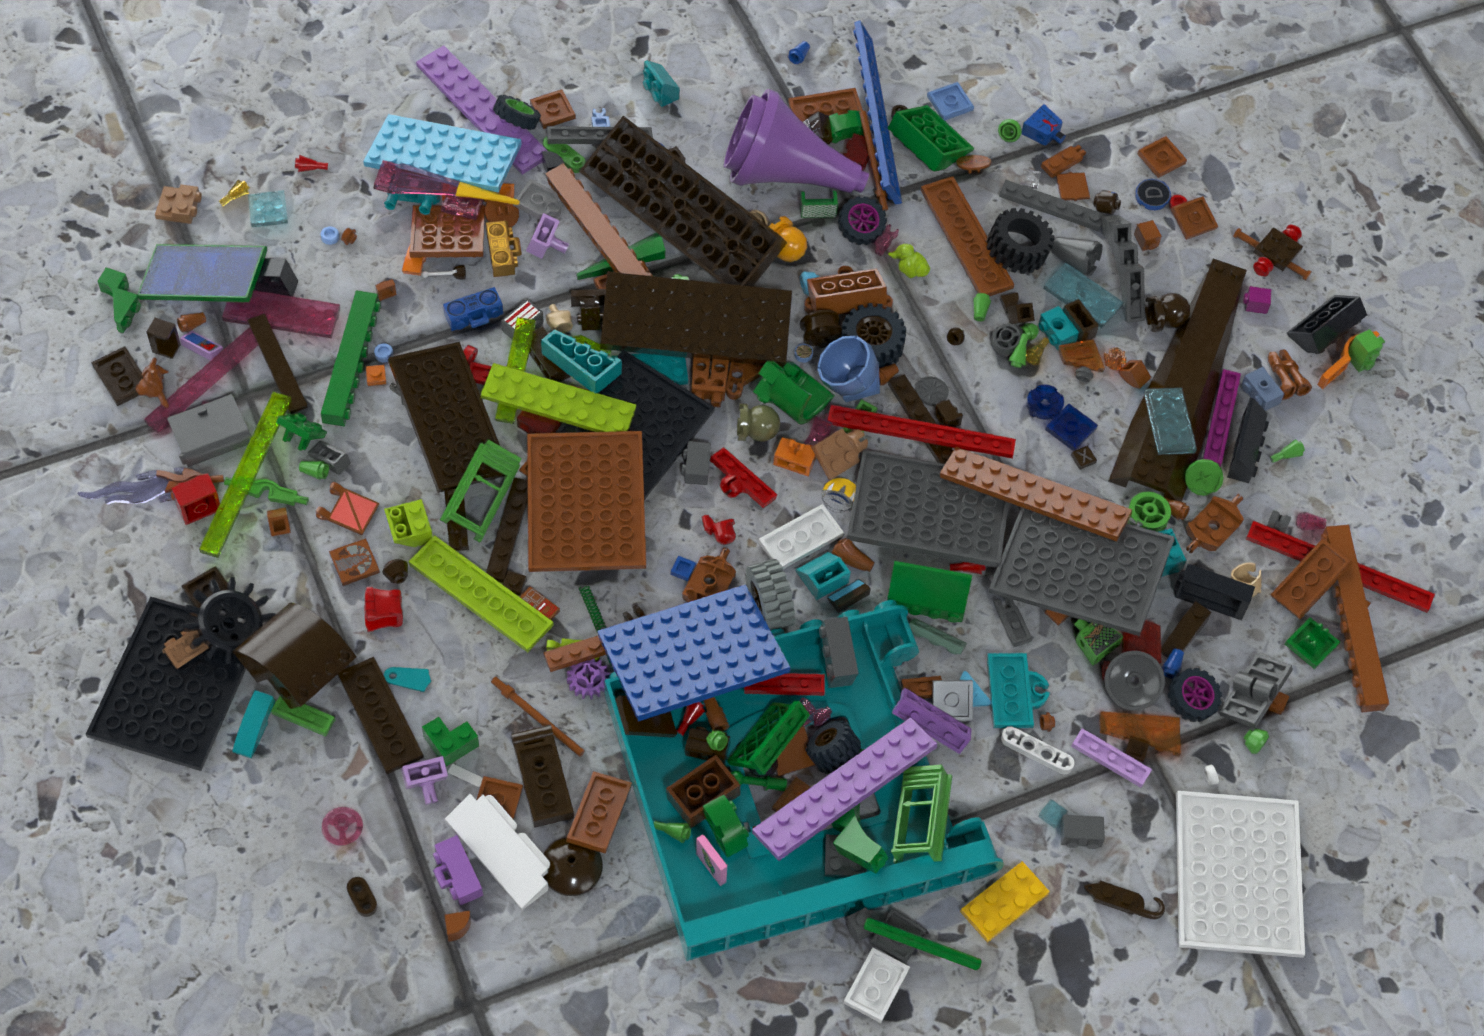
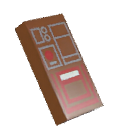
(540, 603)

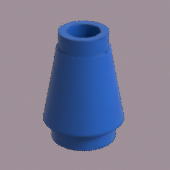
(799, 53)
(1173, 664)

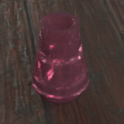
(1308, 521)

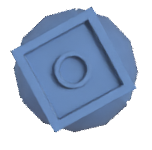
(850, 368)

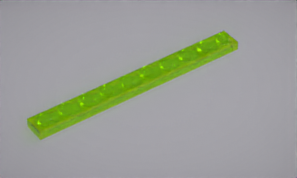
(244, 476)

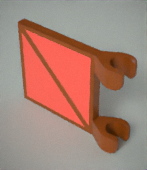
(350, 510)

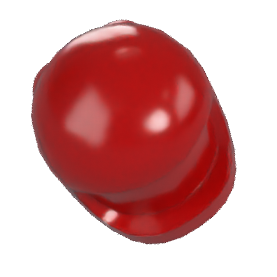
(722, 530)

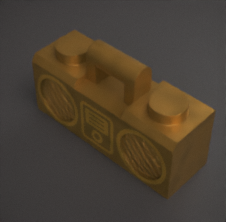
(499, 240)

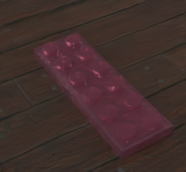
(286, 313)

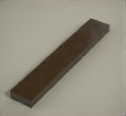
(277, 362)

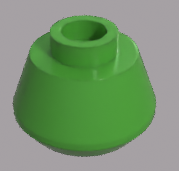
(1009, 130)
(1255, 740)

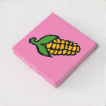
(711, 860)

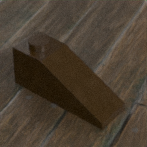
(1186, 629)

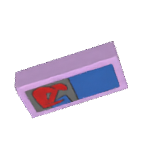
(200, 345)

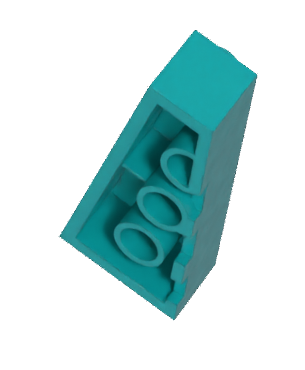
(580, 361)

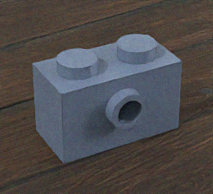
(1262, 388)

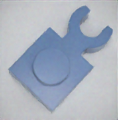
(600, 119)

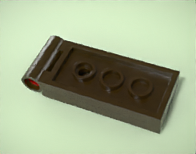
(543, 785)

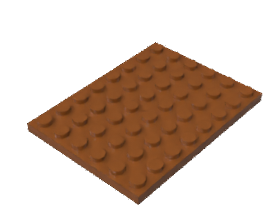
(586, 501)

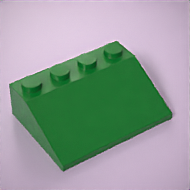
(929, 137)
(930, 591)

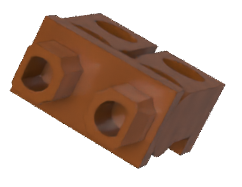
(711, 387)

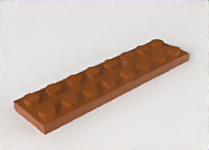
(966, 236)

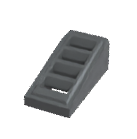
(336, 459)

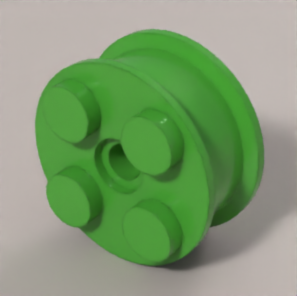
(1151, 510)

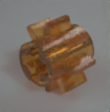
(1115, 358)

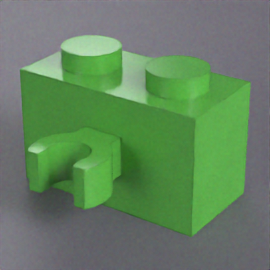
(1365, 350)

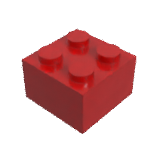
(196, 498)

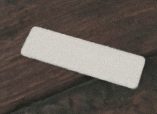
(465, 775)

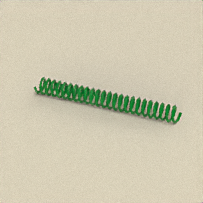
(591, 609)

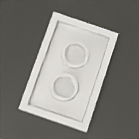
(876, 985)

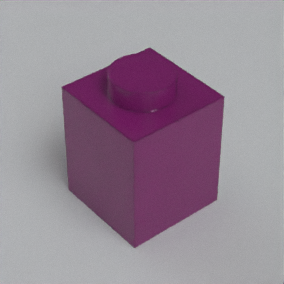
(1257, 300)

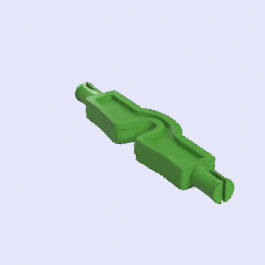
(276, 493)

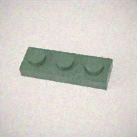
(937, 636)

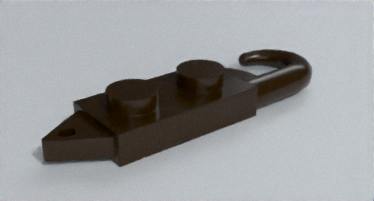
(1123, 900)

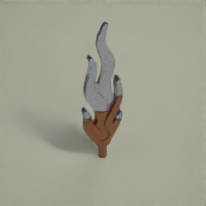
(147, 490)

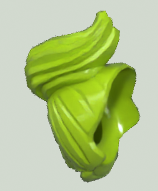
(911, 262)

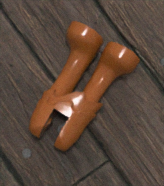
(1282, 366)

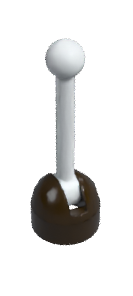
(458, 272)

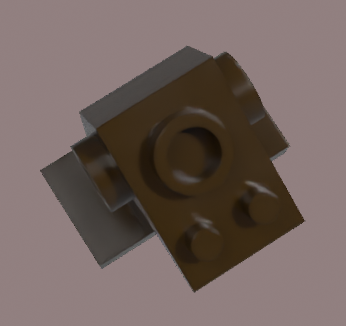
(589, 303)

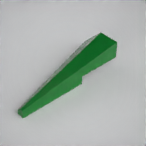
(646, 250)

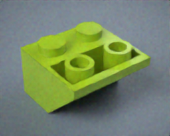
(409, 524)

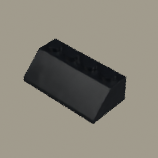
(1328, 323)
(1247, 443)

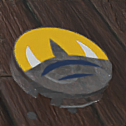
(839, 494)

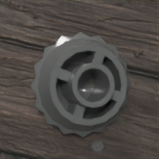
(1006, 338)

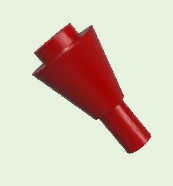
(307, 164)
(968, 567)
(691, 714)

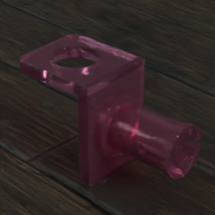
(820, 429)

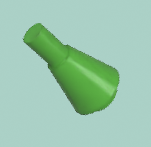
(1018, 356)
(1292, 450)
(678, 831)

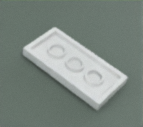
(801, 536)

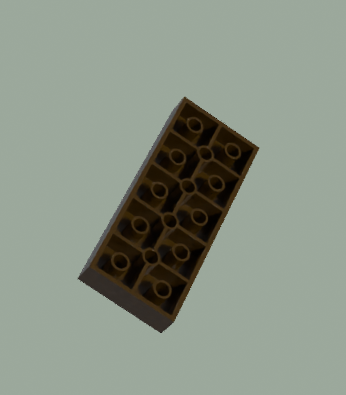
(695, 319)

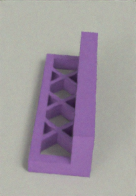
(933, 721)

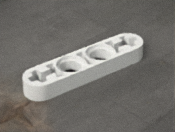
(1039, 747)

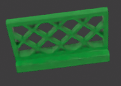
(771, 745)

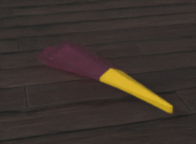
(412, 180)

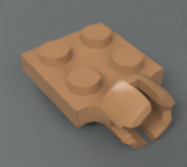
(839, 451)

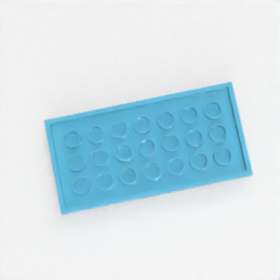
(446, 150)

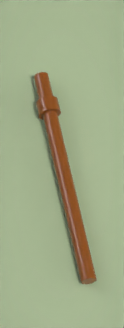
(880, 194)
(509, 692)

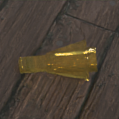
(238, 190)
(1034, 354)

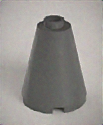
(1078, 253)

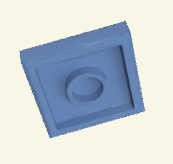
(950, 101)

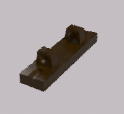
(456, 533)

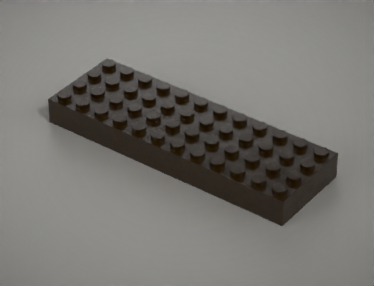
(682, 206)

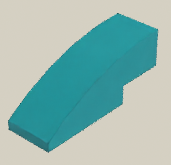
(253, 724)

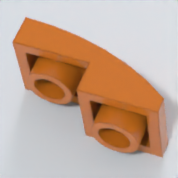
(413, 265)

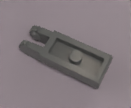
(1013, 622)

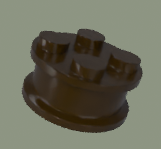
(821, 328)

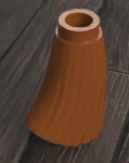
(852, 555)

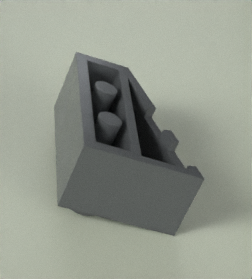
(838, 652)

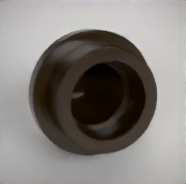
(955, 336)

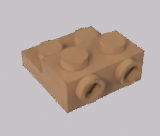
(178, 204)

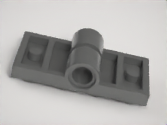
(1255, 690)

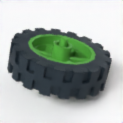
(516, 112)

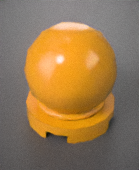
(795, 239)

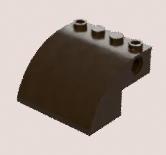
(295, 654)

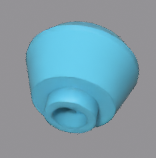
(803, 280)

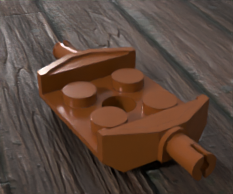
(1217, 512)
(709, 567)

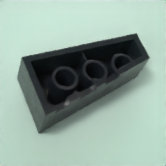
(276, 277)

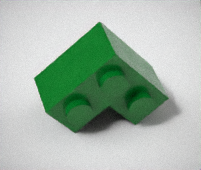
(447, 743)

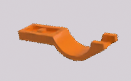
(1340, 366)

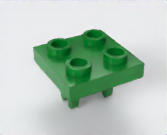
(300, 426)
(1312, 643)

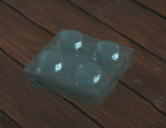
(267, 209)

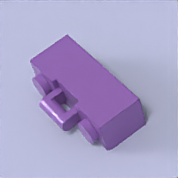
(456, 863)

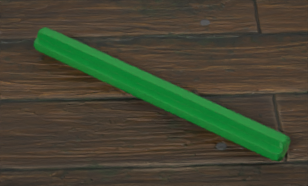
(922, 944)

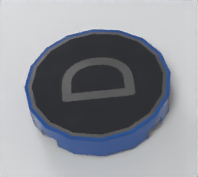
(1153, 194)

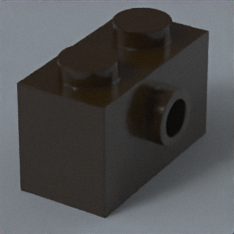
(1081, 320)

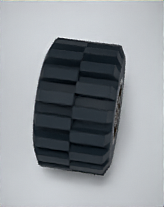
(833, 746)

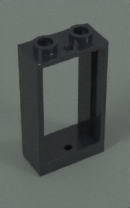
(1214, 591)

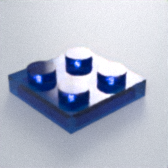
(1071, 427)

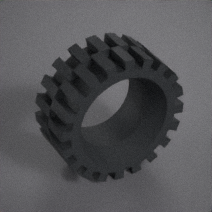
(1014, 254)

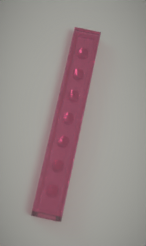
(203, 380)

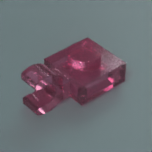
(883, 242)

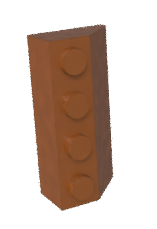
(847, 291)

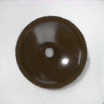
(575, 877)

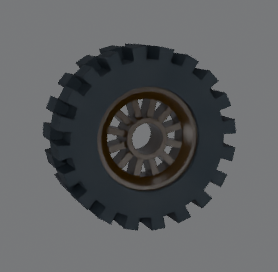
(886, 327)

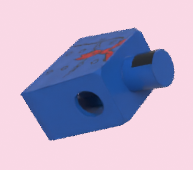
(1043, 126)

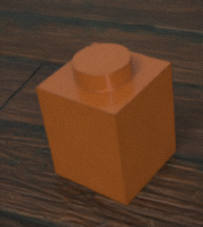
(1147, 235)

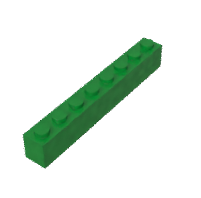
(350, 358)

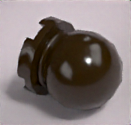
(1167, 311)

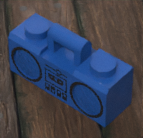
(473, 309)

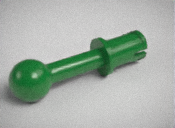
(767, 782)

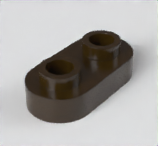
(363, 897)

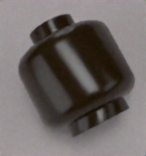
(1107, 202)

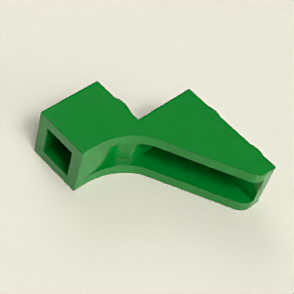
(124, 302)

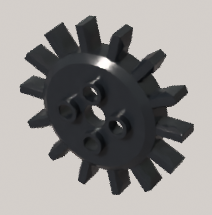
(236, 606)

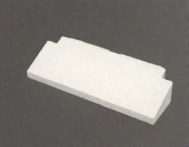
(505, 854)

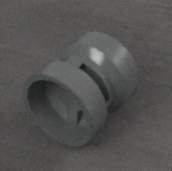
(1278, 521)

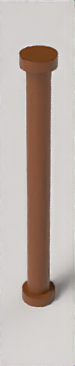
(1249, 240)

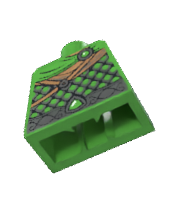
(1096, 640)

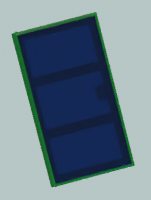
(202, 272)

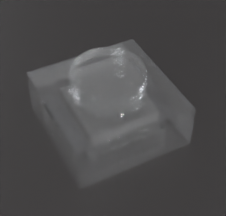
(1030, 178)

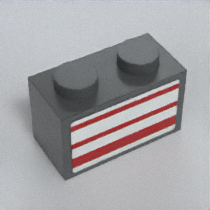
(525, 310)

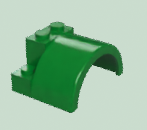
(792, 391)

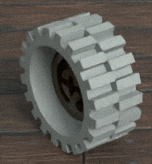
(771, 593)

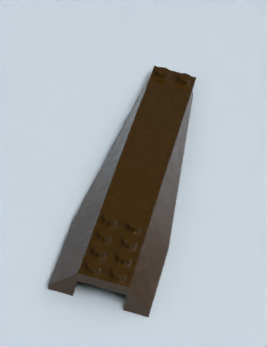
(1194, 365)

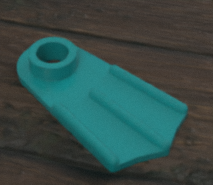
(409, 678)

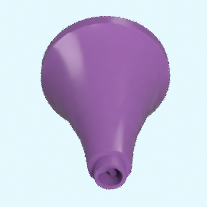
(780, 148)

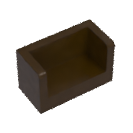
(163, 338)

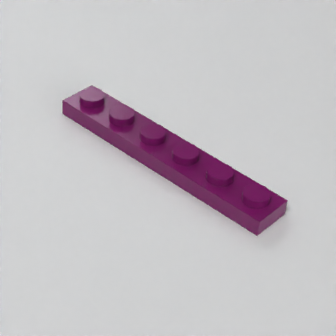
(1222, 416)

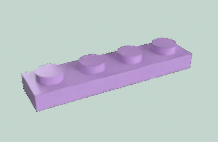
(1111, 758)

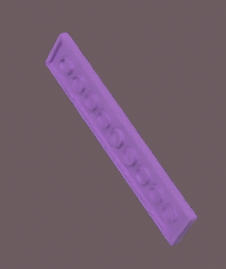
(477, 104)
(844, 788)

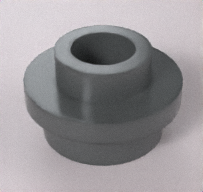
(1084, 374)

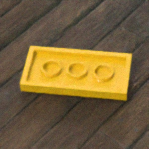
(1004, 901)

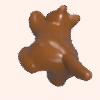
(152, 382)

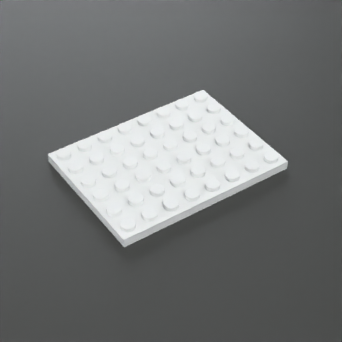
(1239, 874)

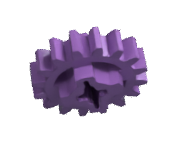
(579, 682)

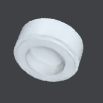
(1211, 775)

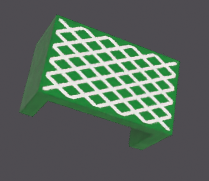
(818, 207)

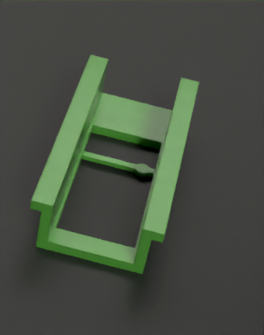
(496, 458)
(921, 778)

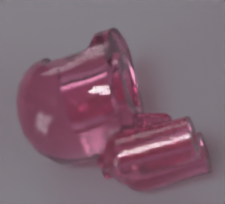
(818, 716)

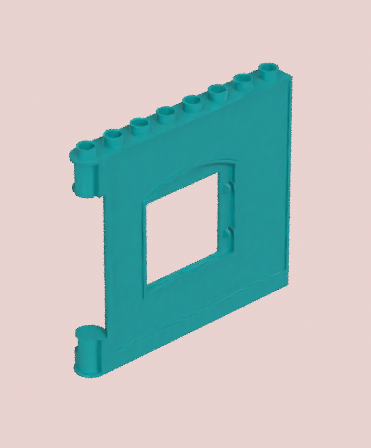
(791, 894)

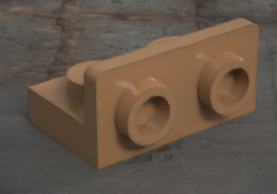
(180, 651)

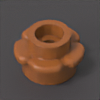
(349, 236)
(1047, 722)

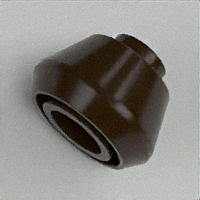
(396, 571)

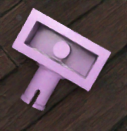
(545, 238)
(424, 775)

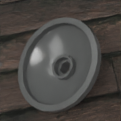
(1131, 695)

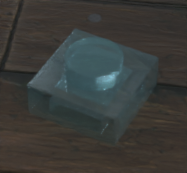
(1052, 813)

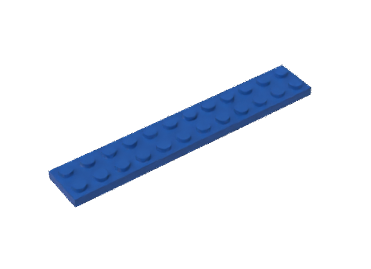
(877, 113)

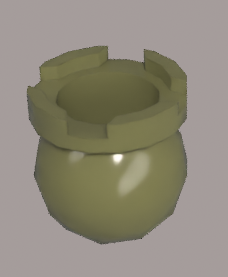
(758, 423)

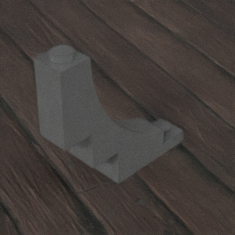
(1131, 274)

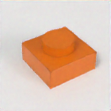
(375, 375)

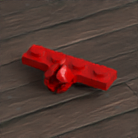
(741, 479)

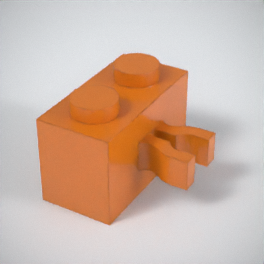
(794, 456)

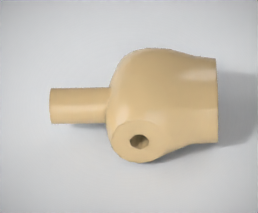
(559, 320)

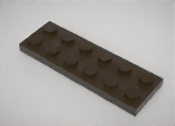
(380, 715)

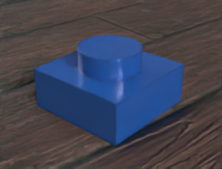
(683, 568)

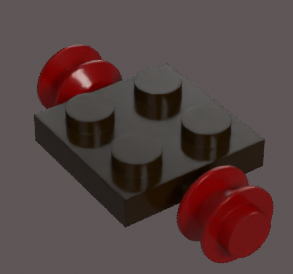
(1277, 250)

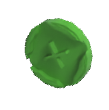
(1204, 477)

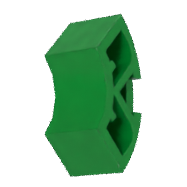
(845, 125)
(726, 825)

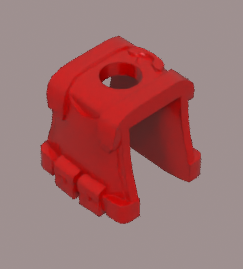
(382, 608)

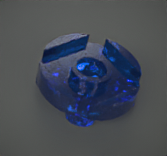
(1043, 411)

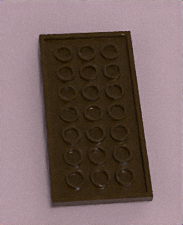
(444, 411)

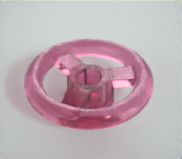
(342, 818)

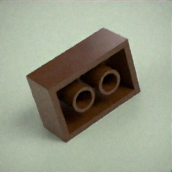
(701, 787)

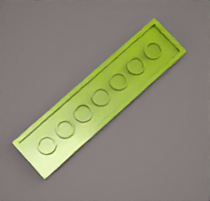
(557, 400)
(481, 593)

